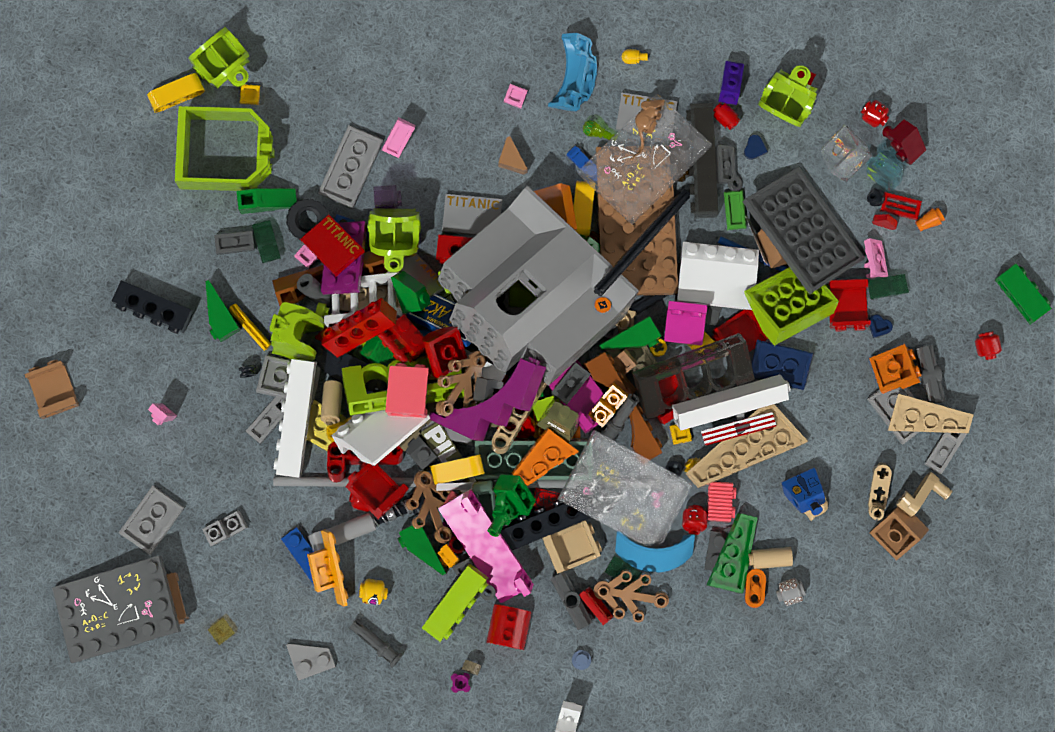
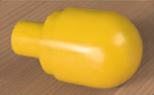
(632, 56)

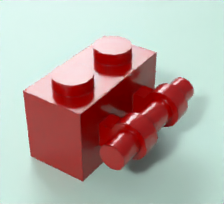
(403, 340)

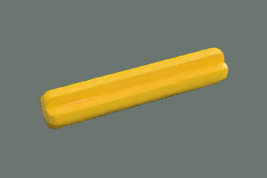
(249, 326)

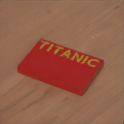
(332, 245)

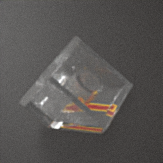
(845, 153)

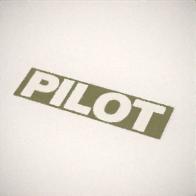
(444, 448)

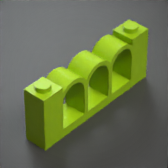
(360, 402)

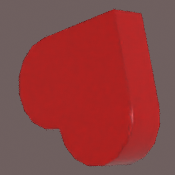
(885, 221)

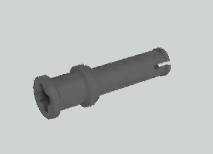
(616, 423)
(383, 648)

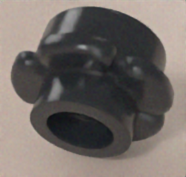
(880, 197)

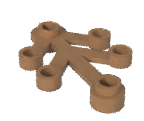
(463, 382)
(429, 504)
(628, 595)

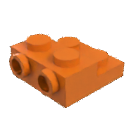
(895, 369)

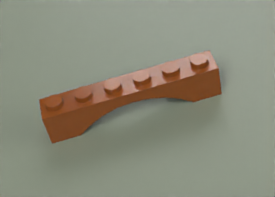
(286, 286)
(642, 440)

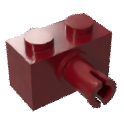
(906, 141)

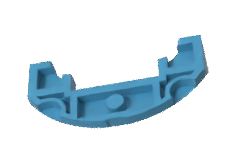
(579, 74)
(654, 559)

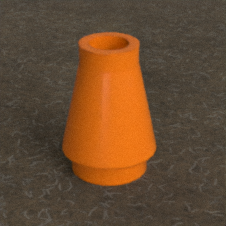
(930, 219)

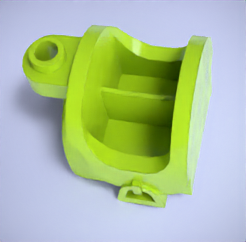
(221, 59)
(789, 96)
(394, 235)
(291, 325)

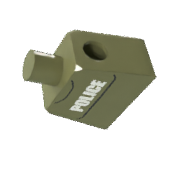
(560, 420)

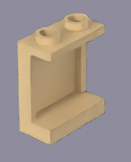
(572, 546)

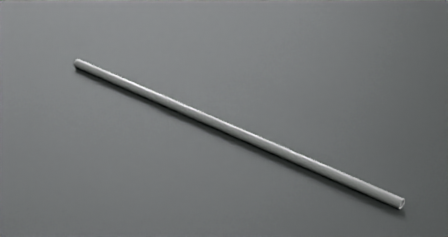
(409, 482)

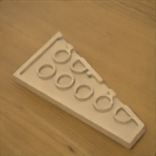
(747, 450)

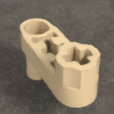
(884, 483)
(912, 503)

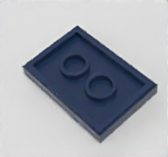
(781, 360)

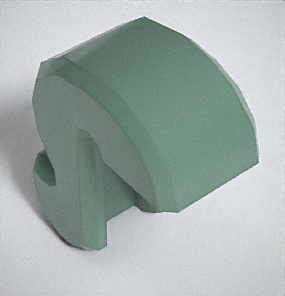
(486, 496)

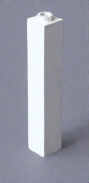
(730, 402)

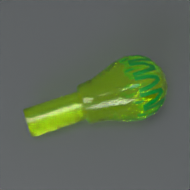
(593, 129)

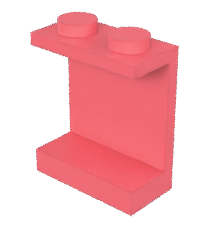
(407, 391)

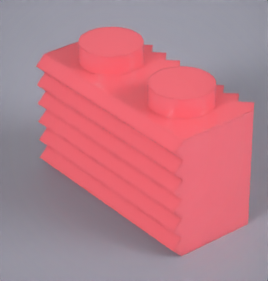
(720, 502)

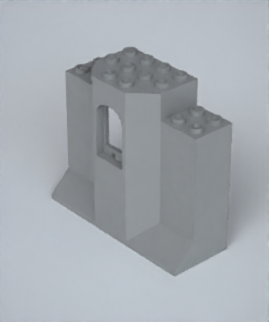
(537, 246)

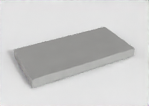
(350, 166)

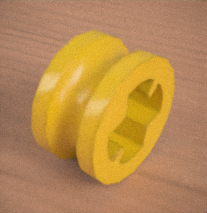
(660, 353)

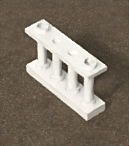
(372, 282)

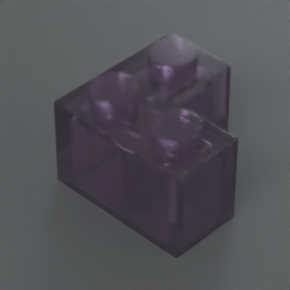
(387, 197)

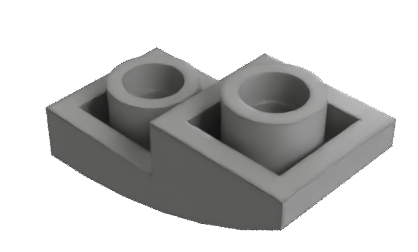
(225, 528)

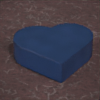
(755, 148)
(879, 326)

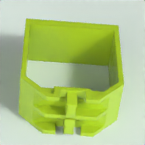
(264, 149)

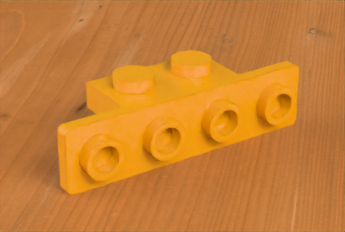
(326, 570)

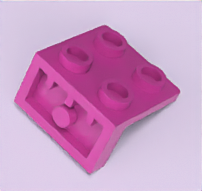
(685, 323)

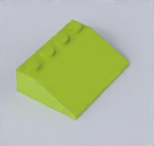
(786, 307)

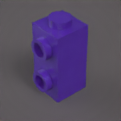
(731, 82)

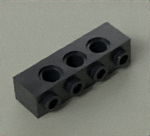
(127, 291)

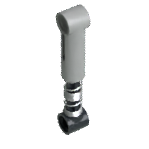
(363, 524)

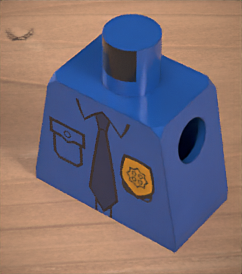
(805, 492)

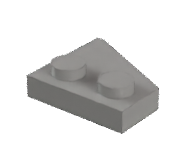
(310, 660)

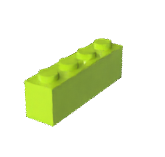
(455, 602)

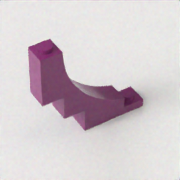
(516, 393)

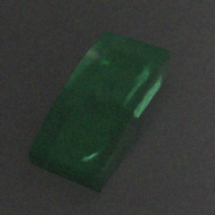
(266, 241)
(887, 286)
(617, 565)

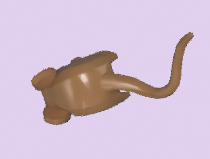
(647, 119)

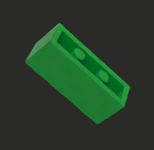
(1023, 293)

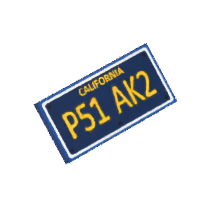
(436, 315)

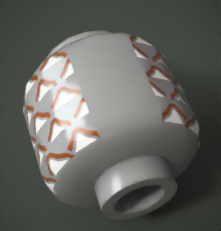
(791, 592)

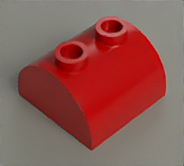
(442, 347)
(508, 627)

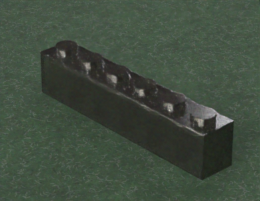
(704, 169)

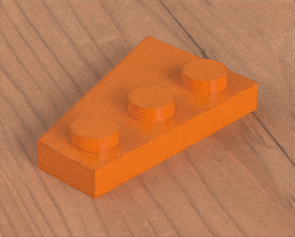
(543, 456)

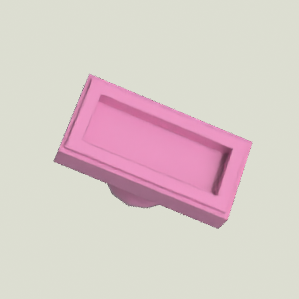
(398, 137)

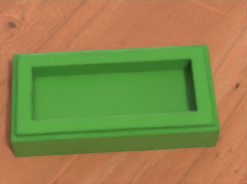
(734, 210)

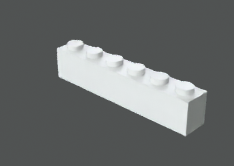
(296, 418)

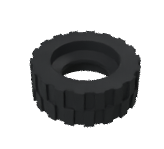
(297, 208)

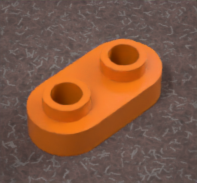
(753, 588)

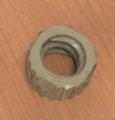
(471, 667)

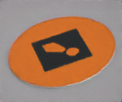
(602, 305)

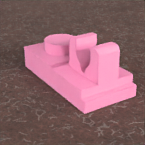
(876, 259)
(161, 413)

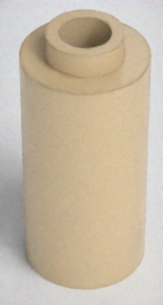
(331, 402)
(771, 558)

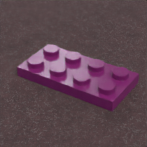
(350, 278)

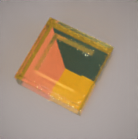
(221, 631)

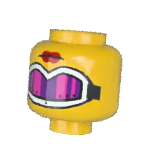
(373, 591)

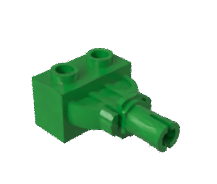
(511, 500)

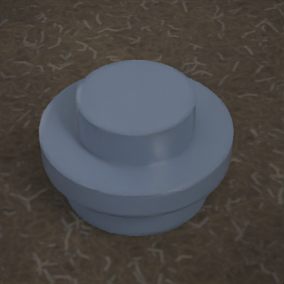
(581, 660)

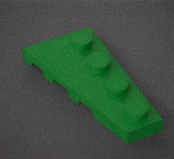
(733, 560)

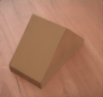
(511, 159)

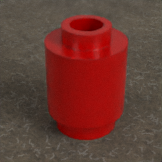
(726, 116)

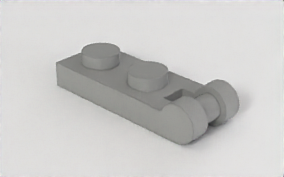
(266, 421)
(944, 451)

